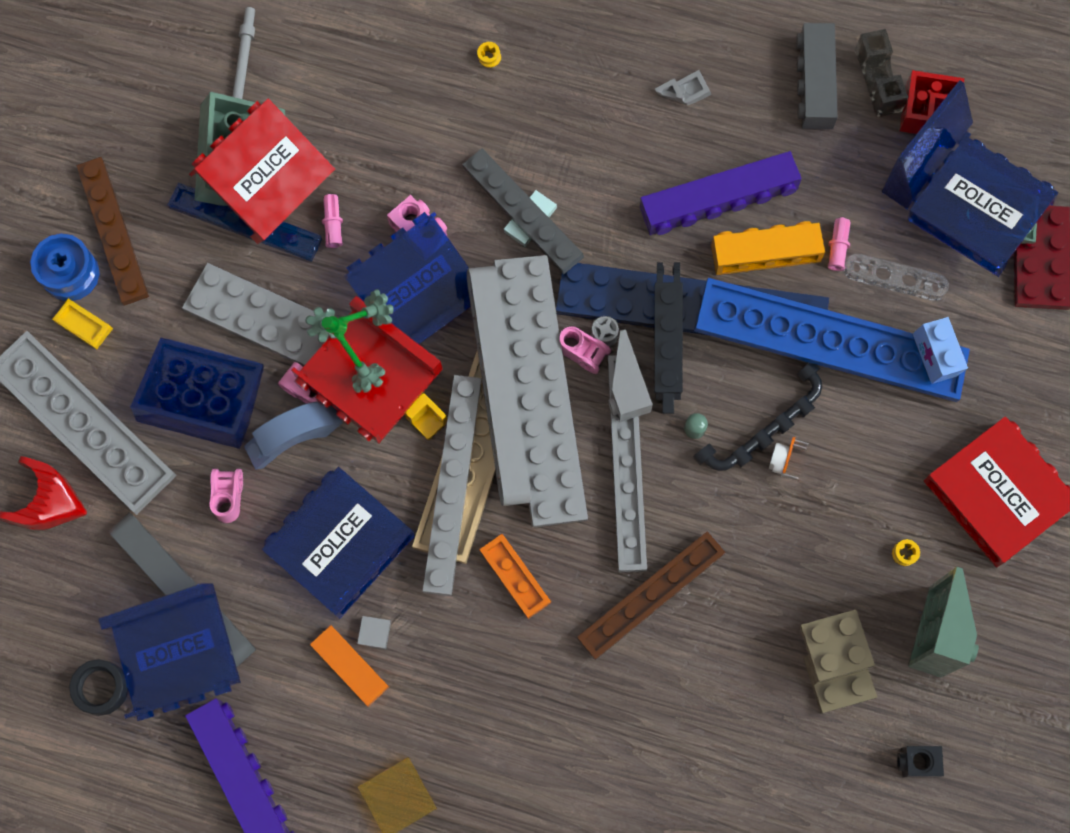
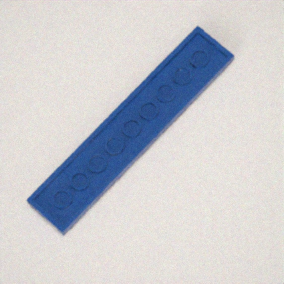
(819, 337)

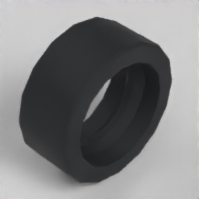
(79, 677)

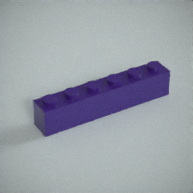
(720, 193)
(236, 769)

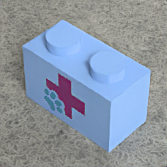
(940, 350)

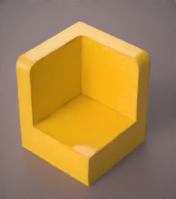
(426, 417)

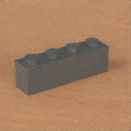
(818, 76)

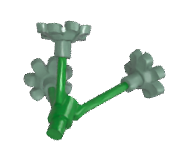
(326, 324)

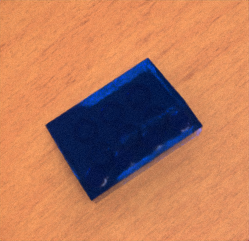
(930, 148)
(198, 393)

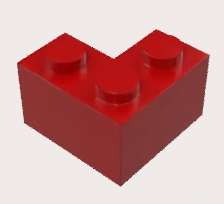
(925, 95)

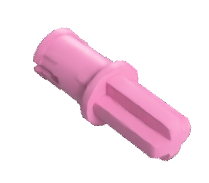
(332, 221)
(839, 244)

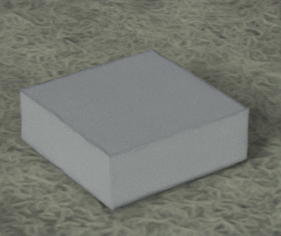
(374, 632)

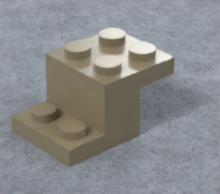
(838, 661)

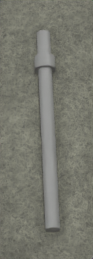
(246, 34)

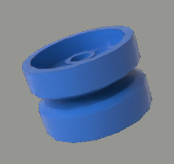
(65, 267)

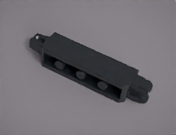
(668, 338)

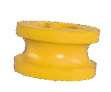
(494, 49)
(911, 559)

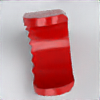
(52, 504)

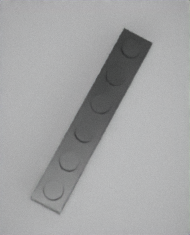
(523, 211)

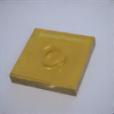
(397, 797)

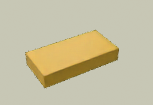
(82, 324)

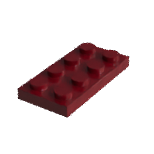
(1044, 266)

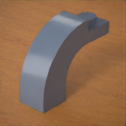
(289, 429)

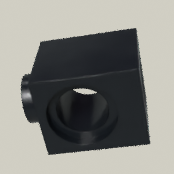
(933, 762)

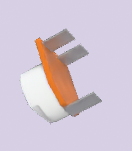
(782, 455)

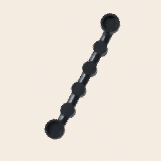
(763, 437)

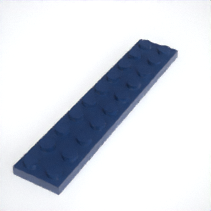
(629, 295)

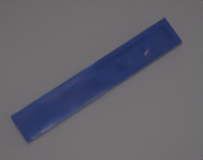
(284, 237)

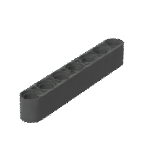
(168, 573)

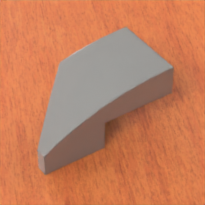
(685, 91)

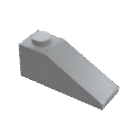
(629, 390)

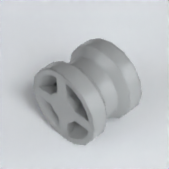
(605, 326)

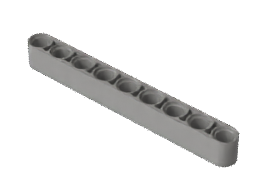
(498, 386)

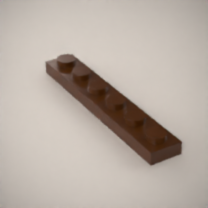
(112, 231)
(651, 595)

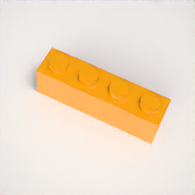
(767, 248)

